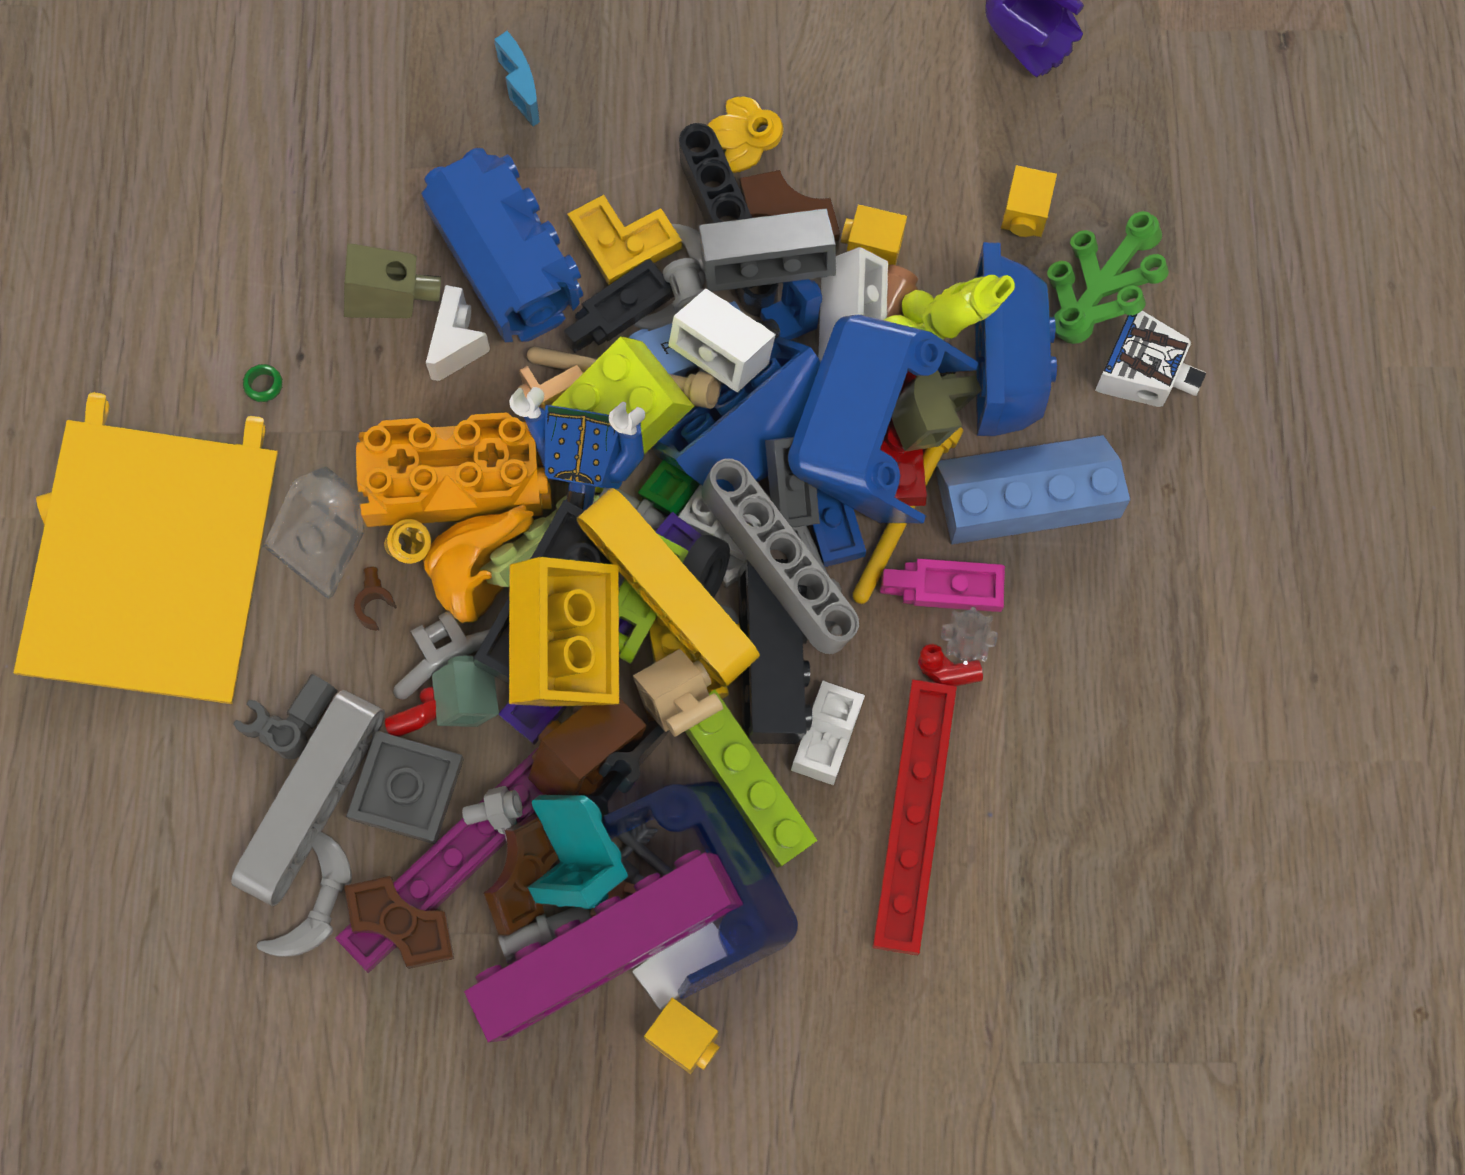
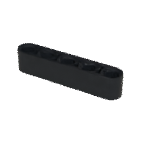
(720, 200)

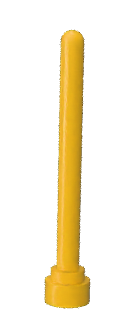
(894, 530)

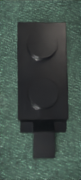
(619, 306)

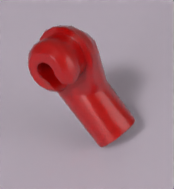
(943, 671)

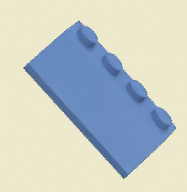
(1031, 489)

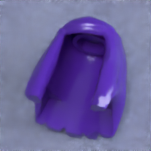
(1036, 30)

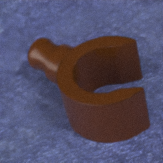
(371, 591)

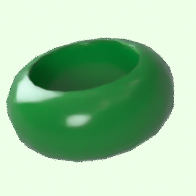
(253, 373)

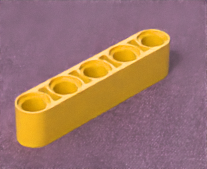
(668, 587)

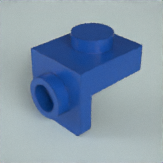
(797, 310)

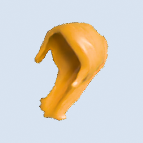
(462, 551)

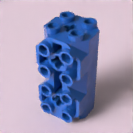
(502, 244)

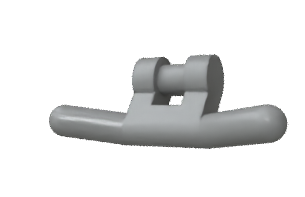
(436, 659)

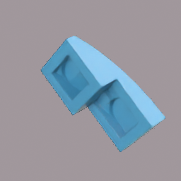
(520, 79)

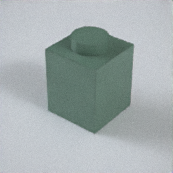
(464, 694)

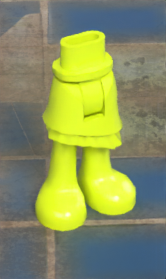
(956, 307)

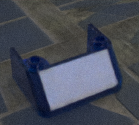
(766, 918)

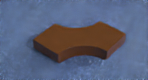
(771, 195)
(527, 860)
(418, 934)

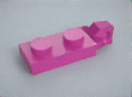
(947, 584)

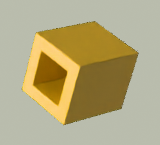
(1028, 201)
(876, 232)
(683, 1037)

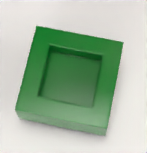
(668, 489)

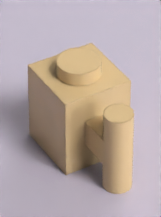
(677, 692)

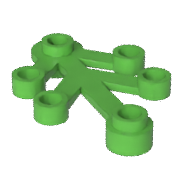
(1077, 319)

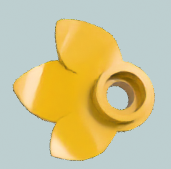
(739, 135)

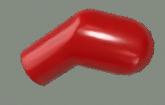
(415, 717)

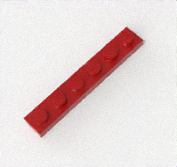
(914, 818)

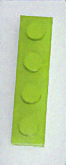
(751, 786)

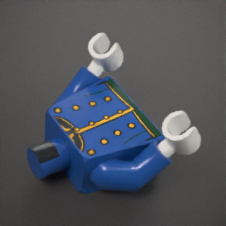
(582, 445)

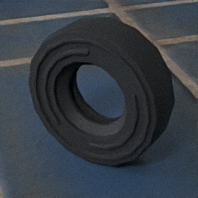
(708, 562)

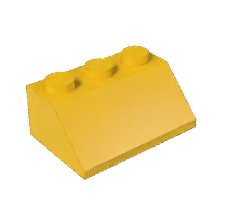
(563, 633)

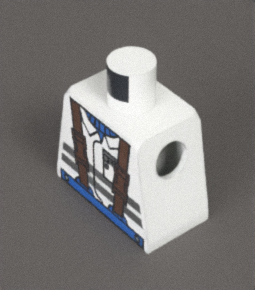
(1148, 363)

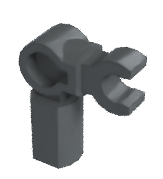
(288, 735)

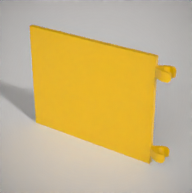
(147, 559)

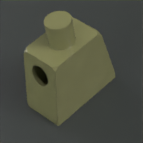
(384, 283)

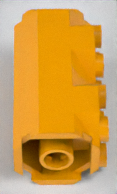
(449, 470)

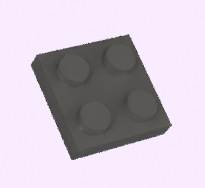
(405, 787)

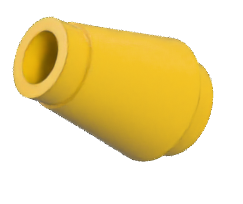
(416, 539)

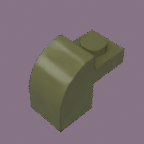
(928, 409)

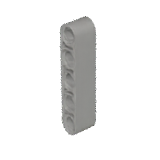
(779, 577)
(307, 798)

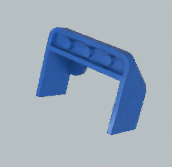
(852, 408)

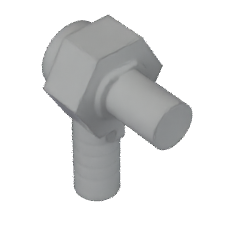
(499, 807)

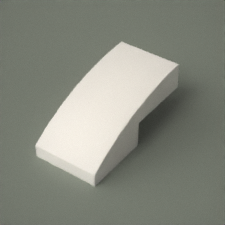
(830, 732)

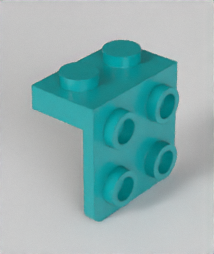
(587, 856)

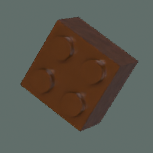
(578, 747)

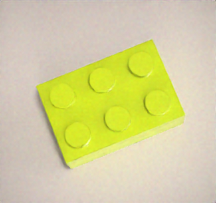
(633, 376)

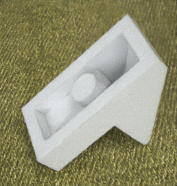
(452, 342)

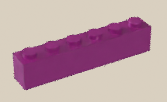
(603, 946)

